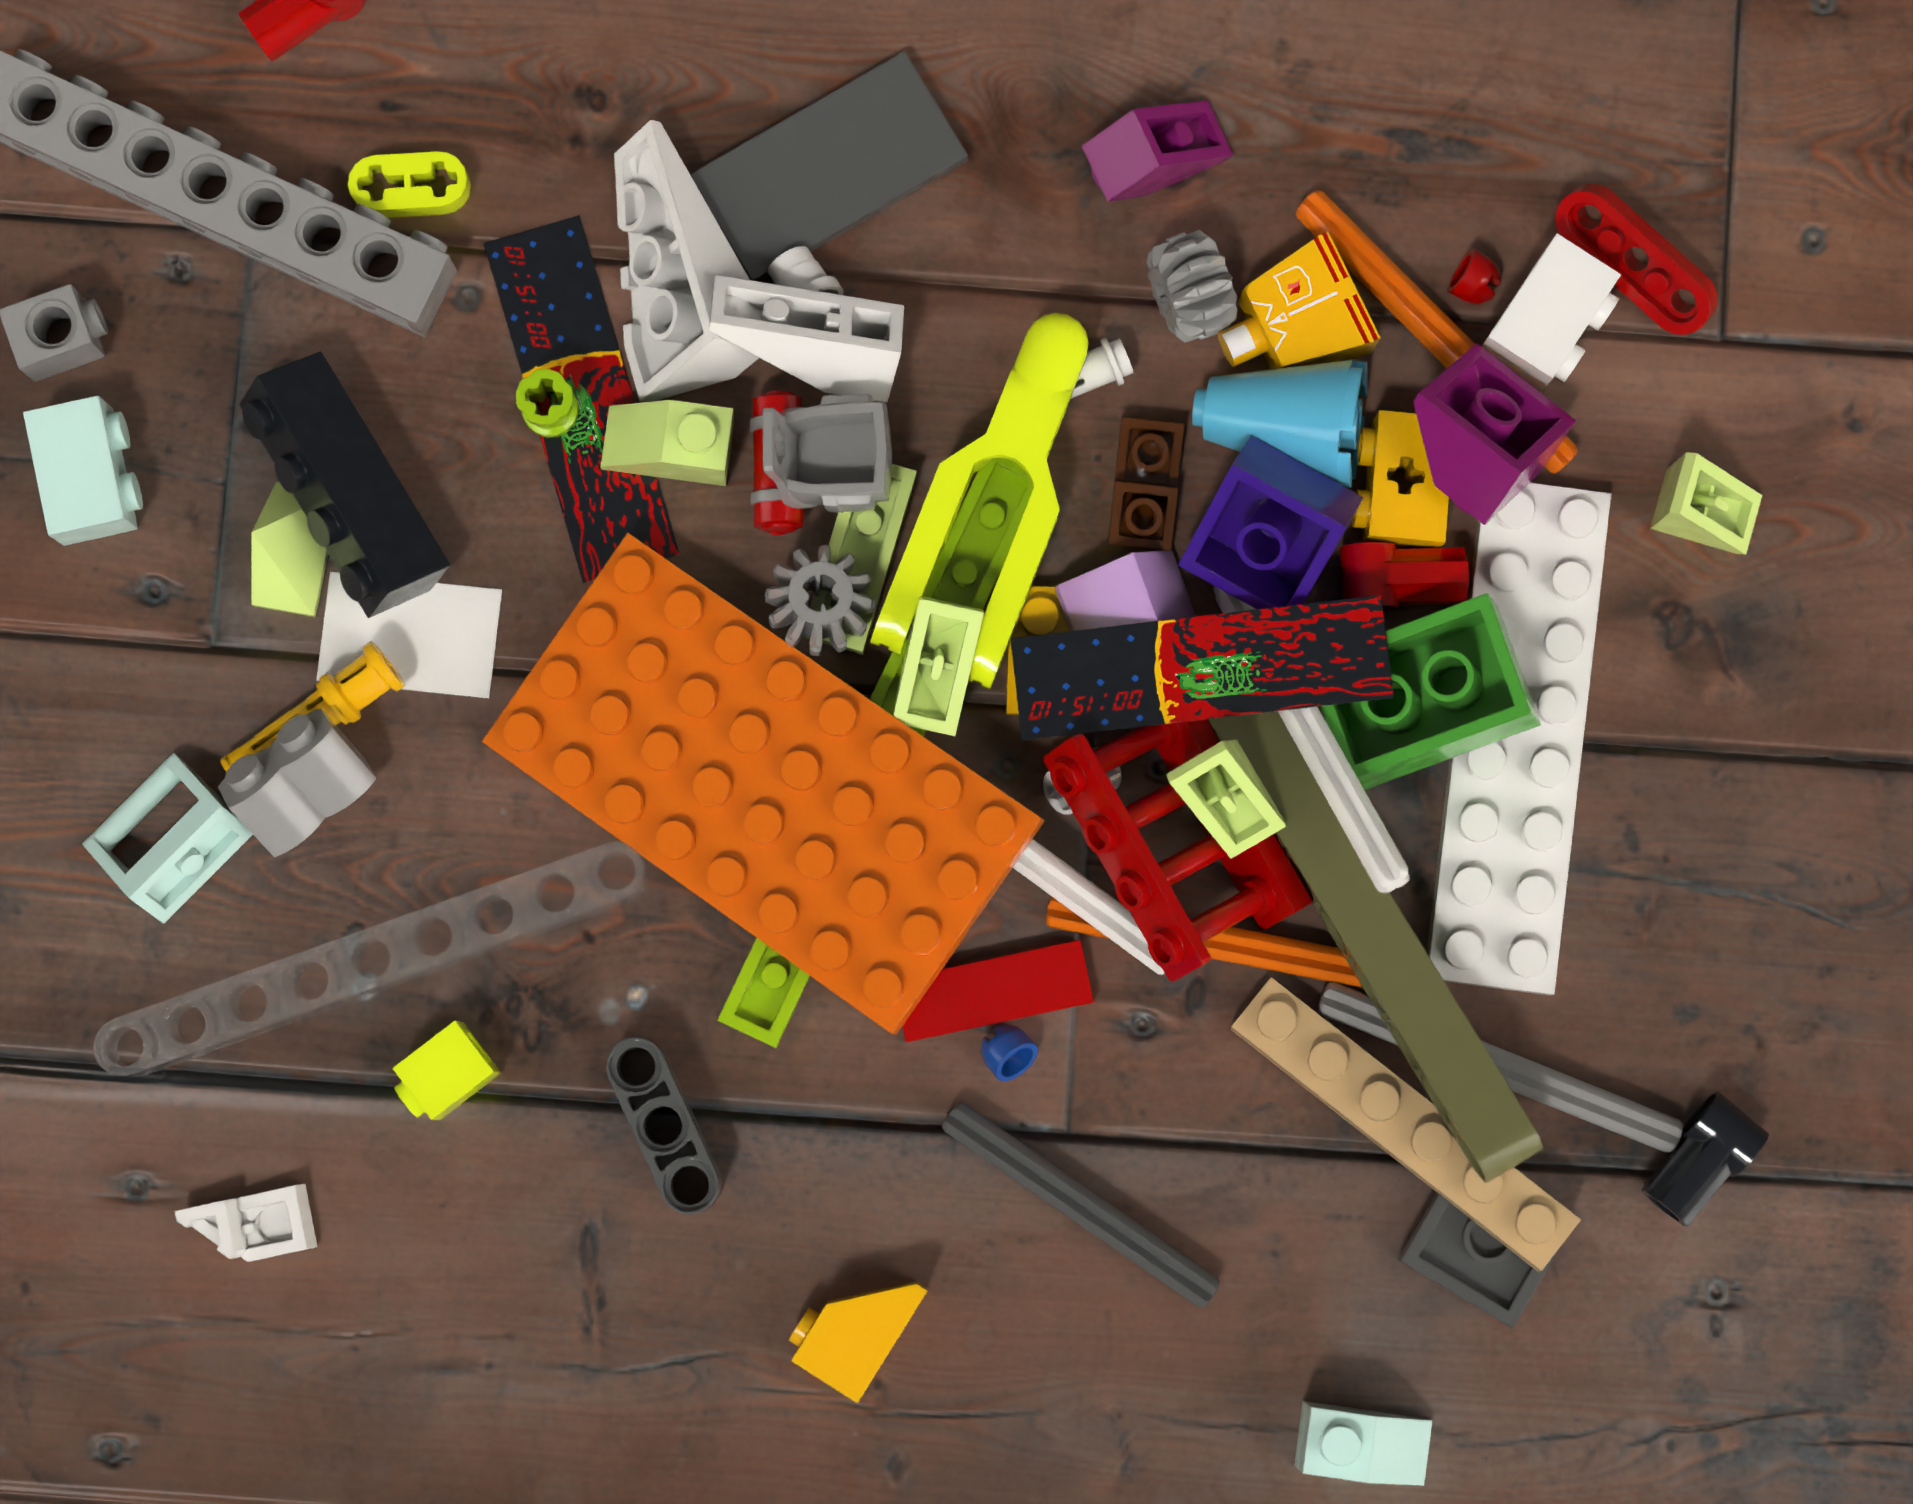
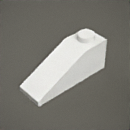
(817, 336)

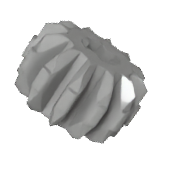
(1192, 286)
(794, 600)

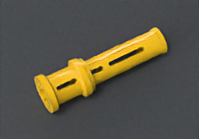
(337, 695)

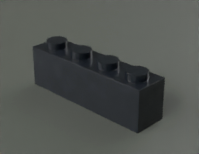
(343, 484)

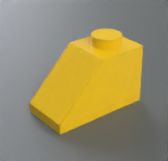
(854, 1336)

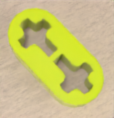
(408, 170)

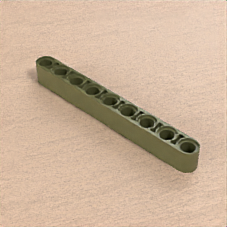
(1387, 956)

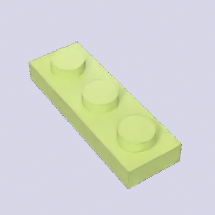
(872, 541)

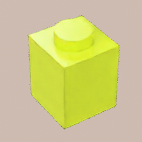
(444, 1072)

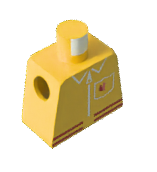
(1302, 313)

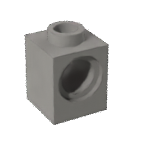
(28, 324)

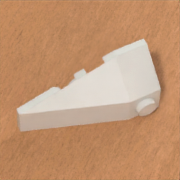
(671, 271)

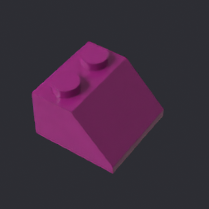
(1486, 432)

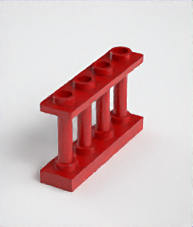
(1262, 873)

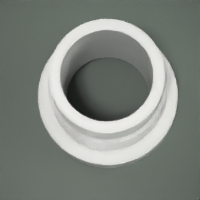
(800, 270)

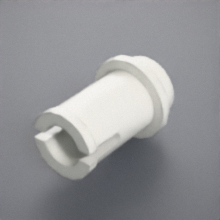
(1103, 366)

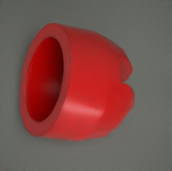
(1473, 276)

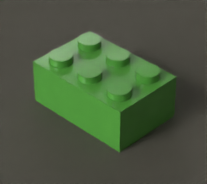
(1451, 694)

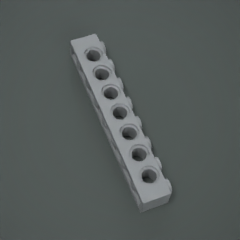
(404, 297)

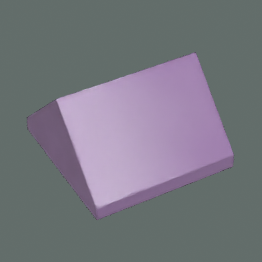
(1126, 592)

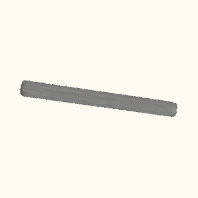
(1528, 1078)

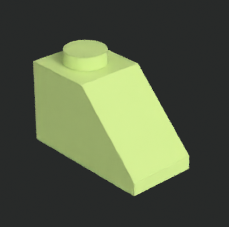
(670, 440)

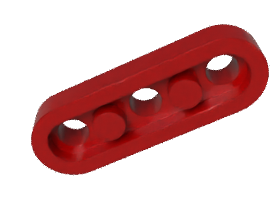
(1648, 285)

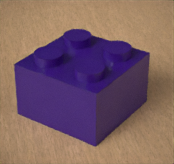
(1269, 528)

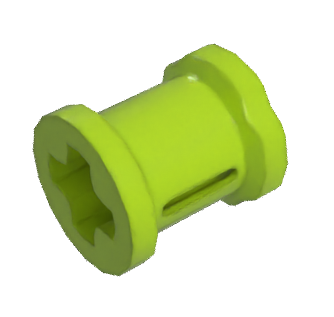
(534, 389)

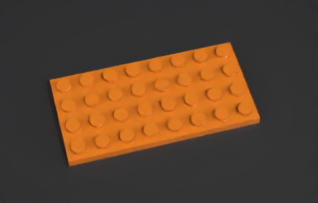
(763, 783)

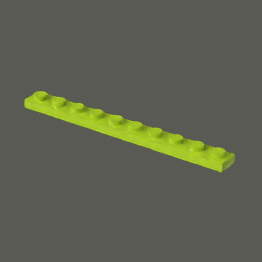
(962, 575)

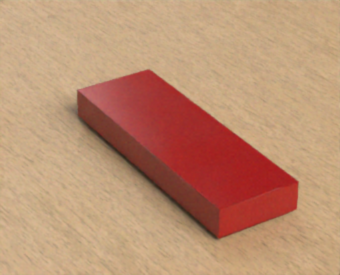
(1001, 991)

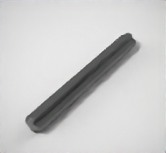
(1081, 1204)

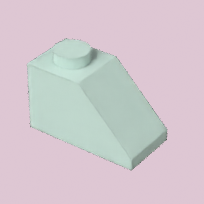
(1362, 1445)

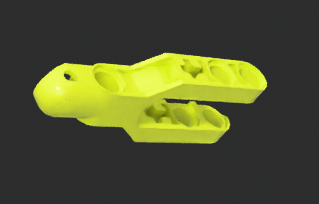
(1019, 431)

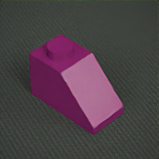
(1155, 149)

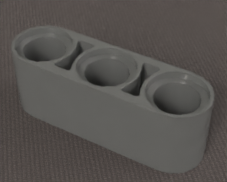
(641, 1102)

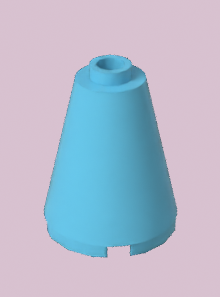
(1297, 409)

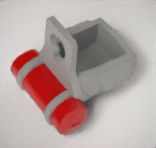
(817, 457)

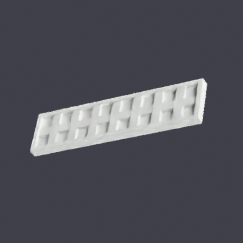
(1516, 798)

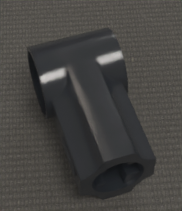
(1715, 1145)

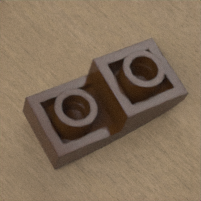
(1146, 483)

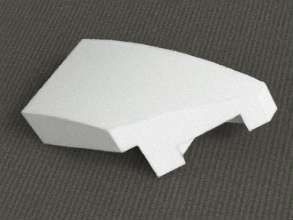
(256, 1224)

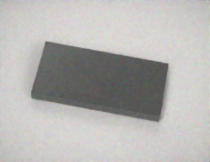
(830, 166)

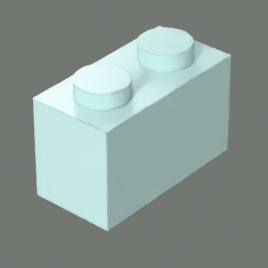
(83, 470)

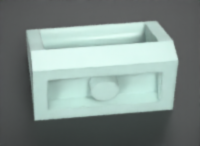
(183, 855)

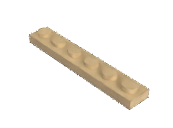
(1401, 1123)

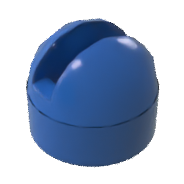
(1008, 1052)

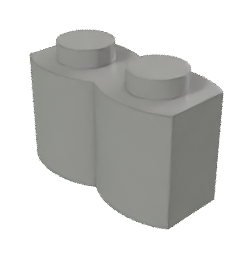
(296, 782)

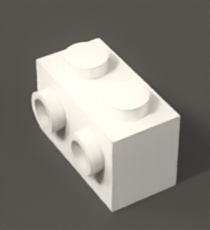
(1551, 312)

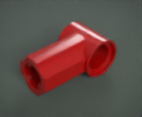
(286, 23)
(1404, 575)

